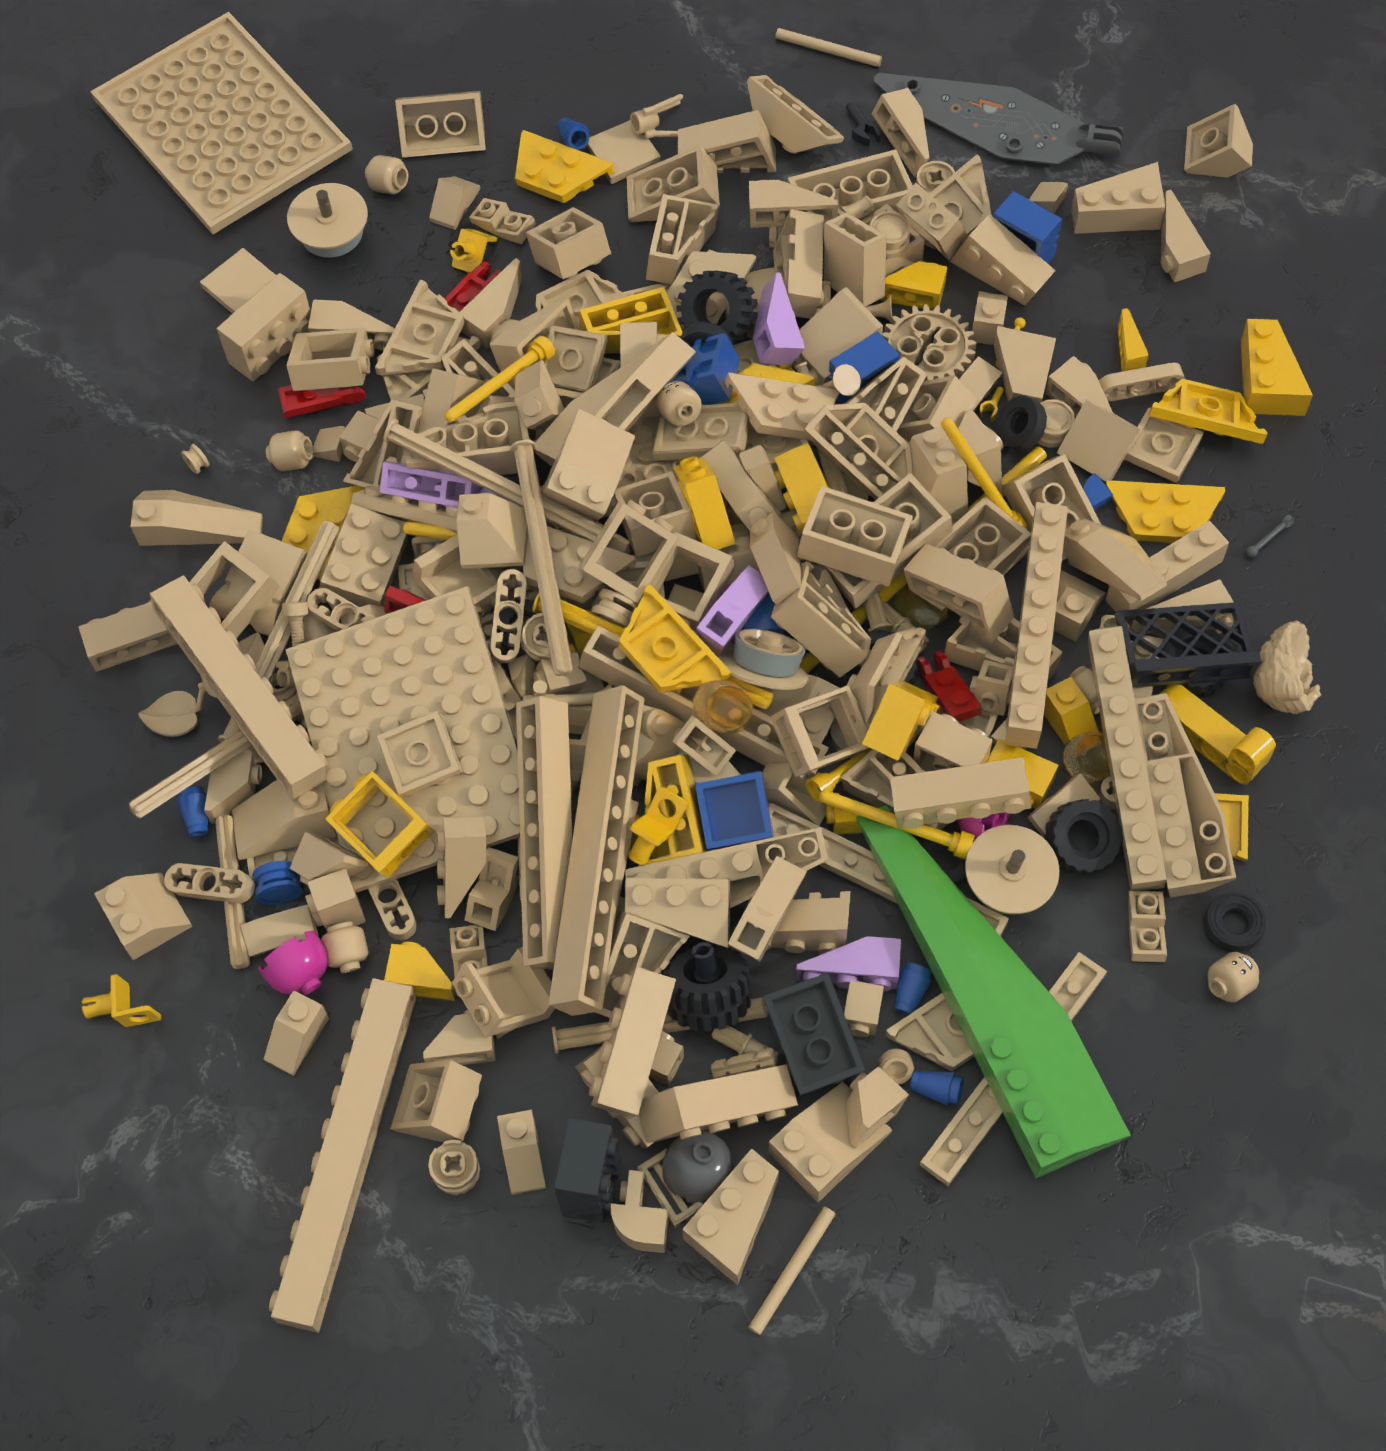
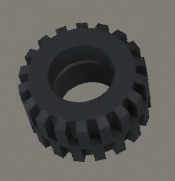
(735, 290)
(709, 1004)

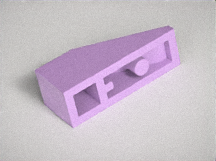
(425, 484)

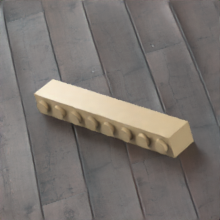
(1036, 626)
(609, 663)
(239, 687)
(1126, 759)
(544, 823)

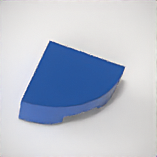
(1097, 491)

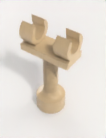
(295, 612)

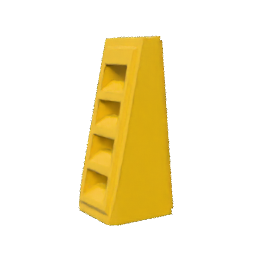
(1132, 349)

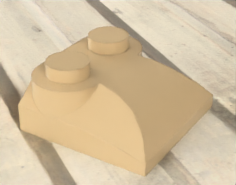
(656, 738)

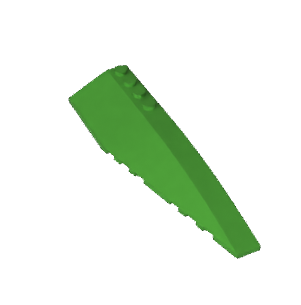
(1004, 1012)

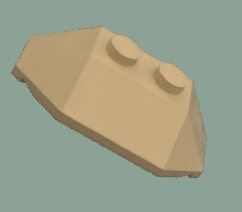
(789, 118)
(861, 446)
(885, 664)

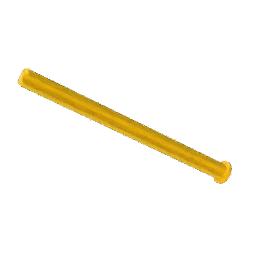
(588, 622)

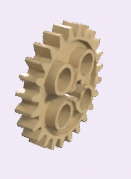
(915, 332)

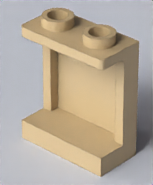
(441, 572)
(504, 994)

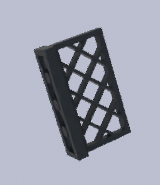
(1196, 666)

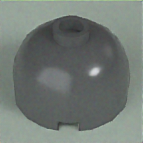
(696, 1166)

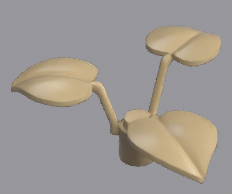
(175, 711)

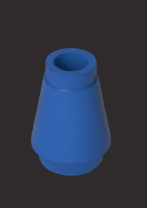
(573, 133)
(191, 806)
(911, 987)
(939, 1086)

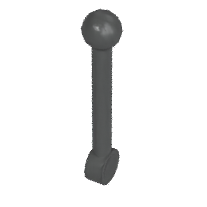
(1252, 551)

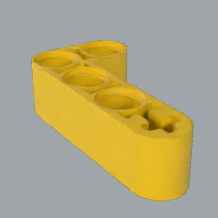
(1219, 740)

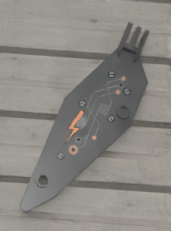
(1005, 120)

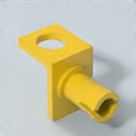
(470, 249)
(654, 826)
(118, 1005)

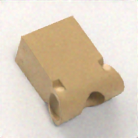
(276, 559)

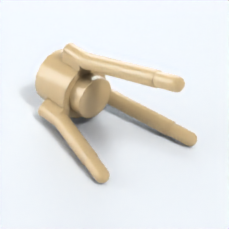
(647, 119)

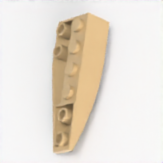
(621, 395)
(1184, 803)
(741, 863)

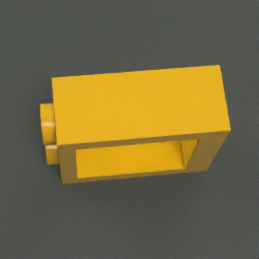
(705, 501)
(402, 845)

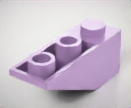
(776, 329)
(732, 610)
(865, 960)

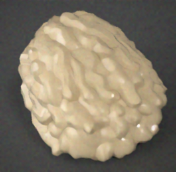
(1285, 671)

